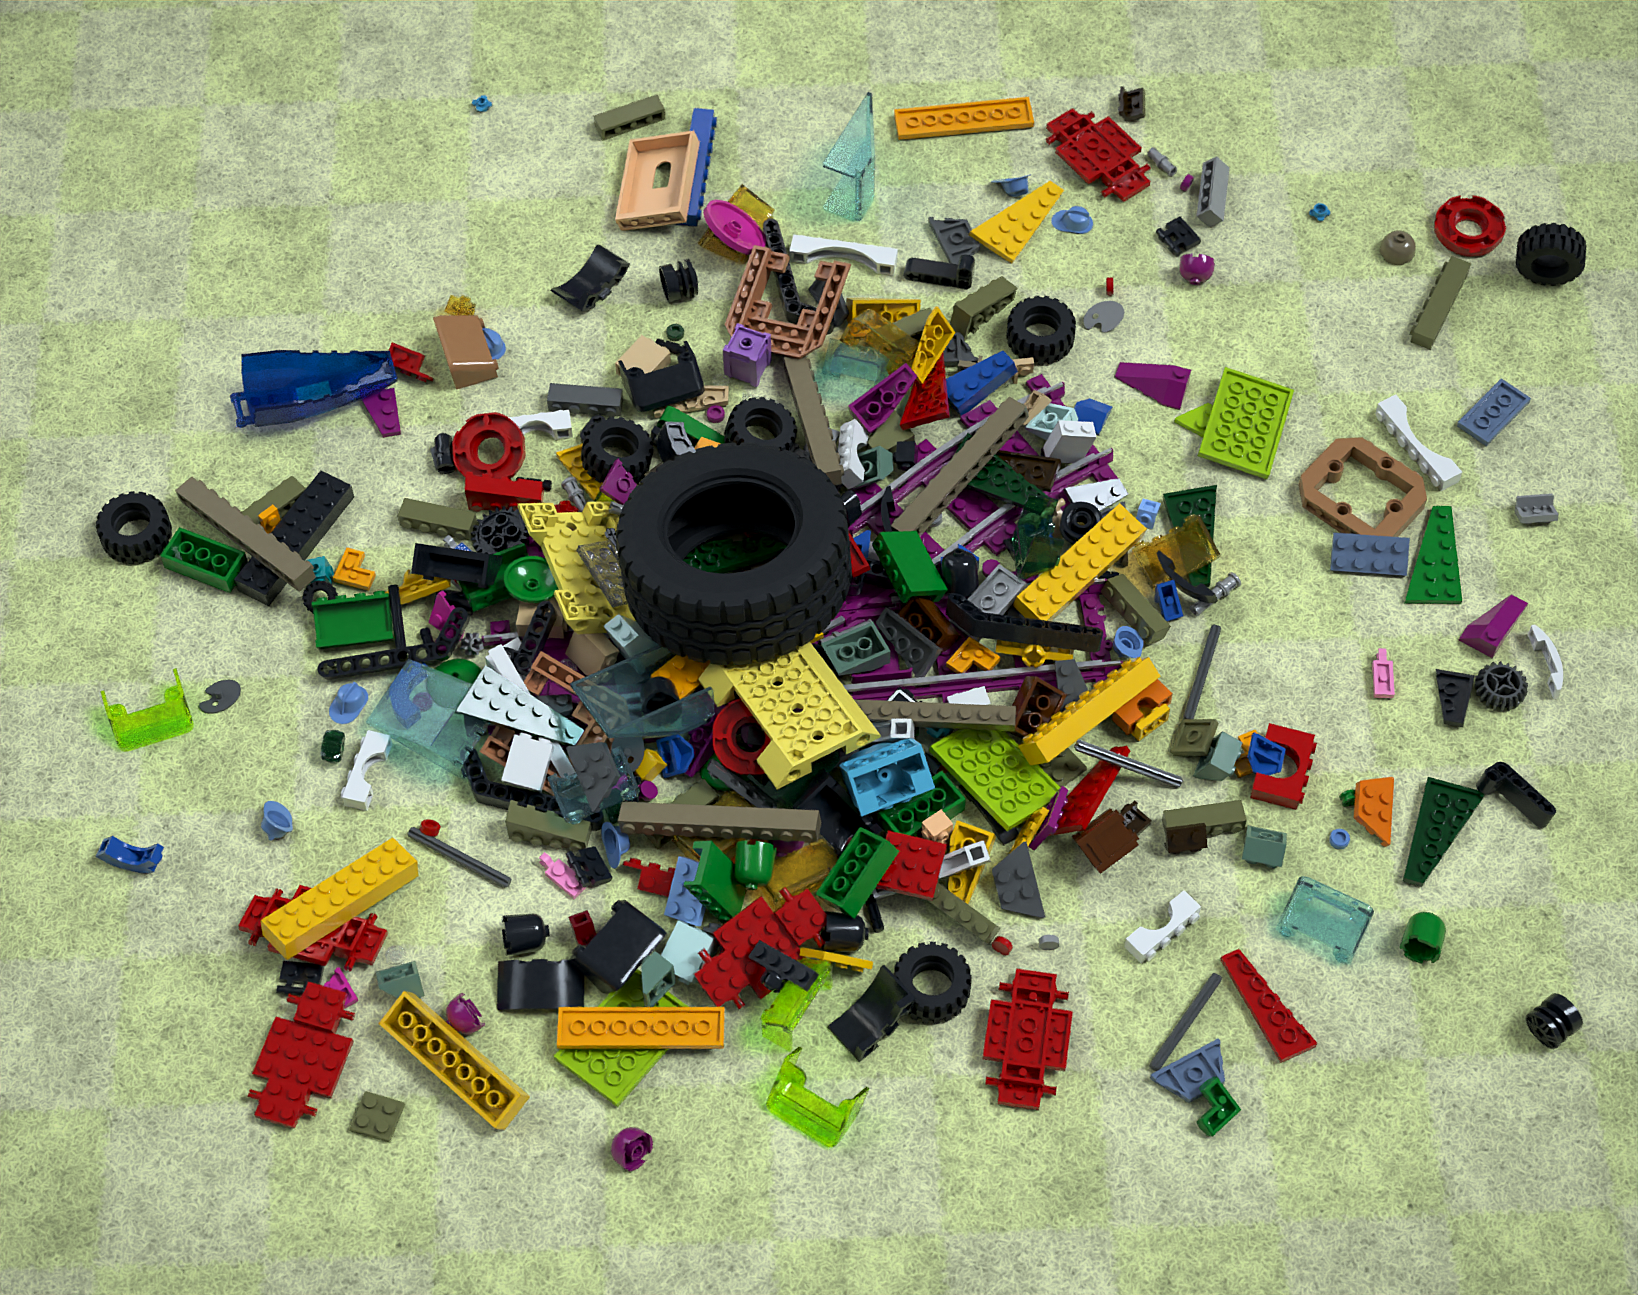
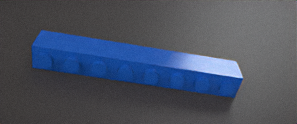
(702, 124)

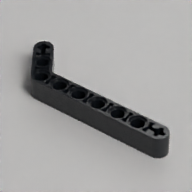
(785, 281)
(1021, 629)
(394, 654)
(494, 789)

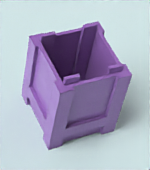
(747, 355)

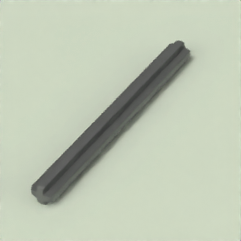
(1202, 672)
(1128, 763)
(460, 857)
(1185, 1022)

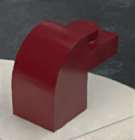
(582, 927)

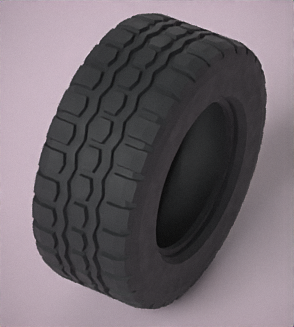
(744, 612)

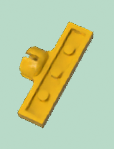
(416, 587)
(1033, 654)

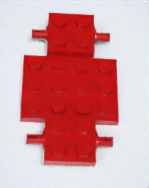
(1099, 151)
(783, 929)
(355, 940)
(1027, 1038)
(302, 1056)

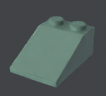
(857, 650)

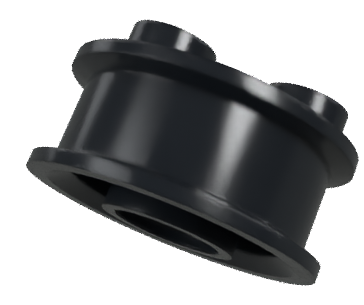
(1078, 512)

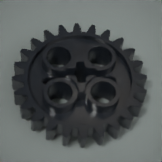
(504, 529)

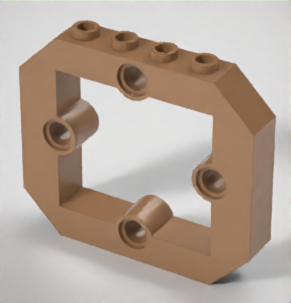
(1329, 468)

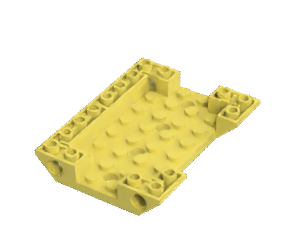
(579, 600)
(806, 686)

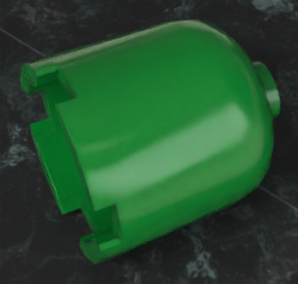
(754, 864)
(1423, 937)

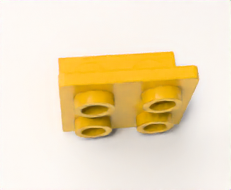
(1151, 720)

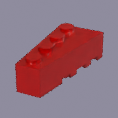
(489, 493)

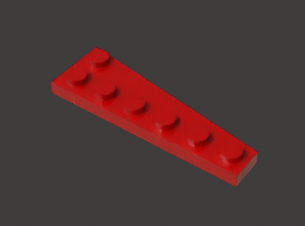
(1274, 1019)

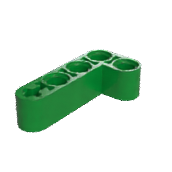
(693, 428)

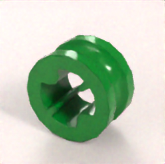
(1348, 797)

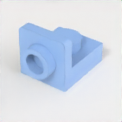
(1147, 513)

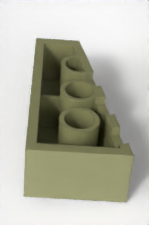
(981, 306)
(545, 828)

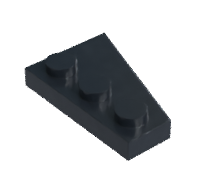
(1454, 695)

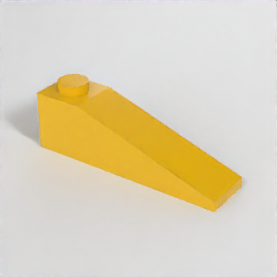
(889, 308)
(933, 342)
(965, 882)

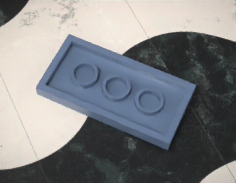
(1493, 412)
(1369, 554)

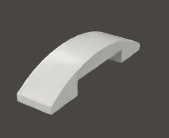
(1540, 640)

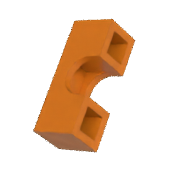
(1152, 696)

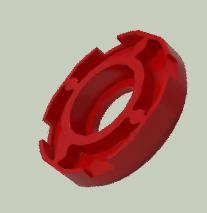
(1473, 209)
(475, 432)
(725, 743)

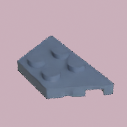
(1191, 1071)

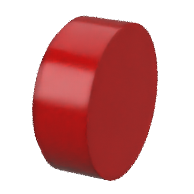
(1109, 286)
(430, 827)
(1002, 945)

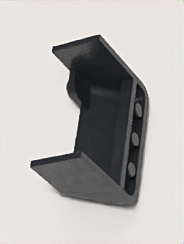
(664, 385)
(455, 564)

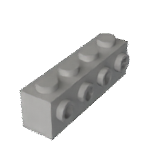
(1213, 192)

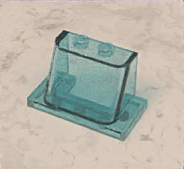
(855, 361)

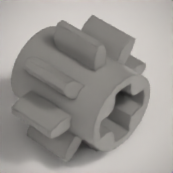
(471, 644)

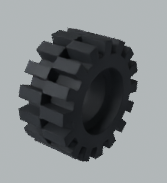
(316, 586)

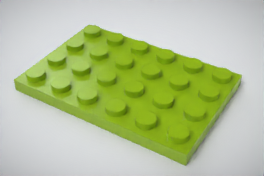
(1246, 423)
(995, 774)
(617, 1071)

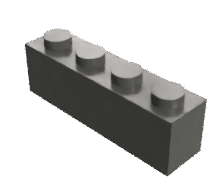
(585, 399)

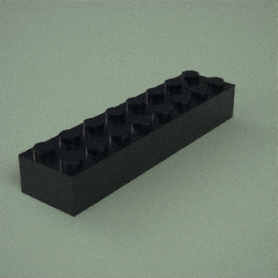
(300, 530)

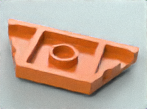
(1374, 807)

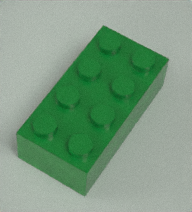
(203, 559)
(908, 816)
(857, 872)

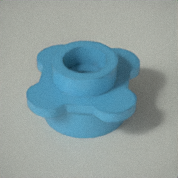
(482, 103)
(1320, 208)

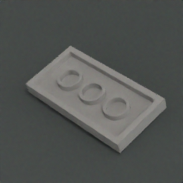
(996, 593)

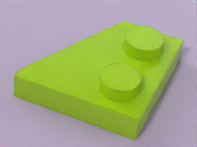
(1196, 419)

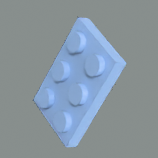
(680, 903)

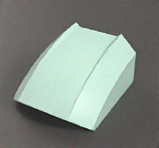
(1046, 420)

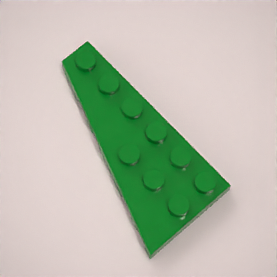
(1436, 569)

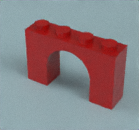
(1286, 791)

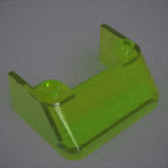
(152, 723)
(792, 1003)
(808, 1111)

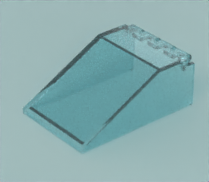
(855, 159)
(615, 699)
(422, 717)

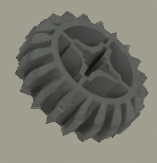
(1503, 694)

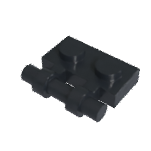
(1183, 234)
(593, 866)
(298, 973)

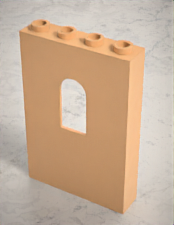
(648, 207)

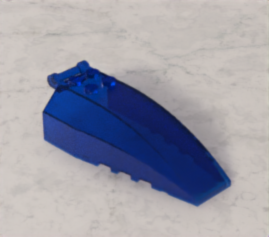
(300, 385)

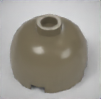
(1398, 248)

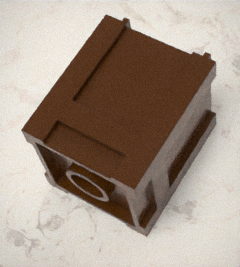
(1106, 840)

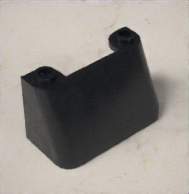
(837, 812)
(618, 947)

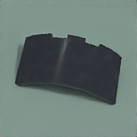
(593, 279)
(673, 441)
(539, 984)
(873, 1014)

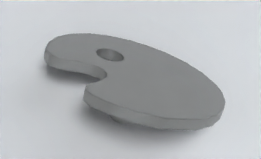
(1109, 316)

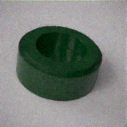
(675, 332)

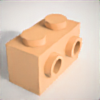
(937, 828)

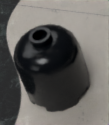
(960, 572)
(657, 694)
(524, 933)
(843, 933)

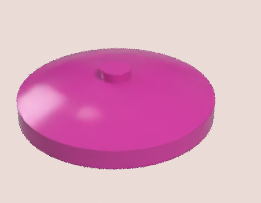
(733, 226)

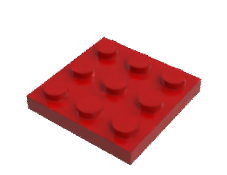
(915, 866)

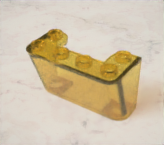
(883, 337)
(1186, 546)

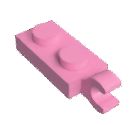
(1383, 676)
(561, 875)

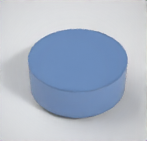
(1339, 838)

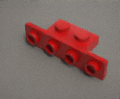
(408, 361)
(652, 877)

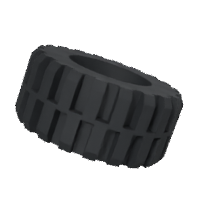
(1551, 254)
(1041, 311)
(763, 414)
(618, 434)
(141, 545)
(945, 961)

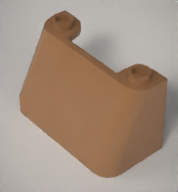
(466, 349)

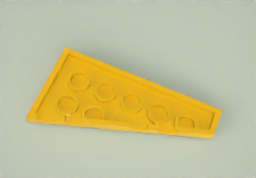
(1014, 226)

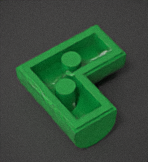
(1222, 1108)

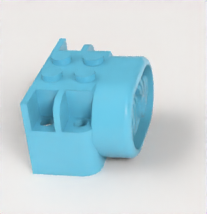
(886, 775)

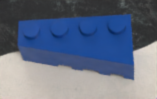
(979, 381)

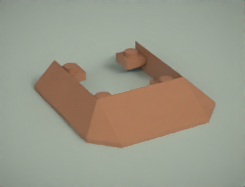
(753, 313)
(541, 671)

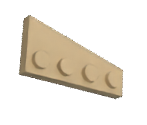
(712, 396)

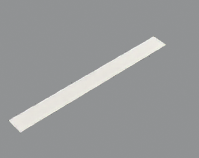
(508, 671)

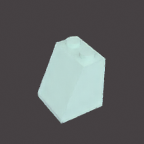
(628, 636)
(684, 947)

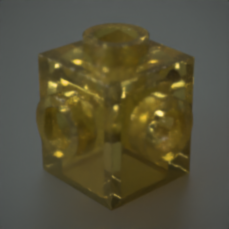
(460, 305)

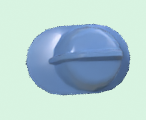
(1014, 186)
(1073, 220)
(495, 343)
(1127, 642)
(348, 703)
(276, 820)
(614, 842)

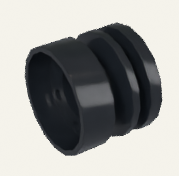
(678, 280)
(1554, 1020)

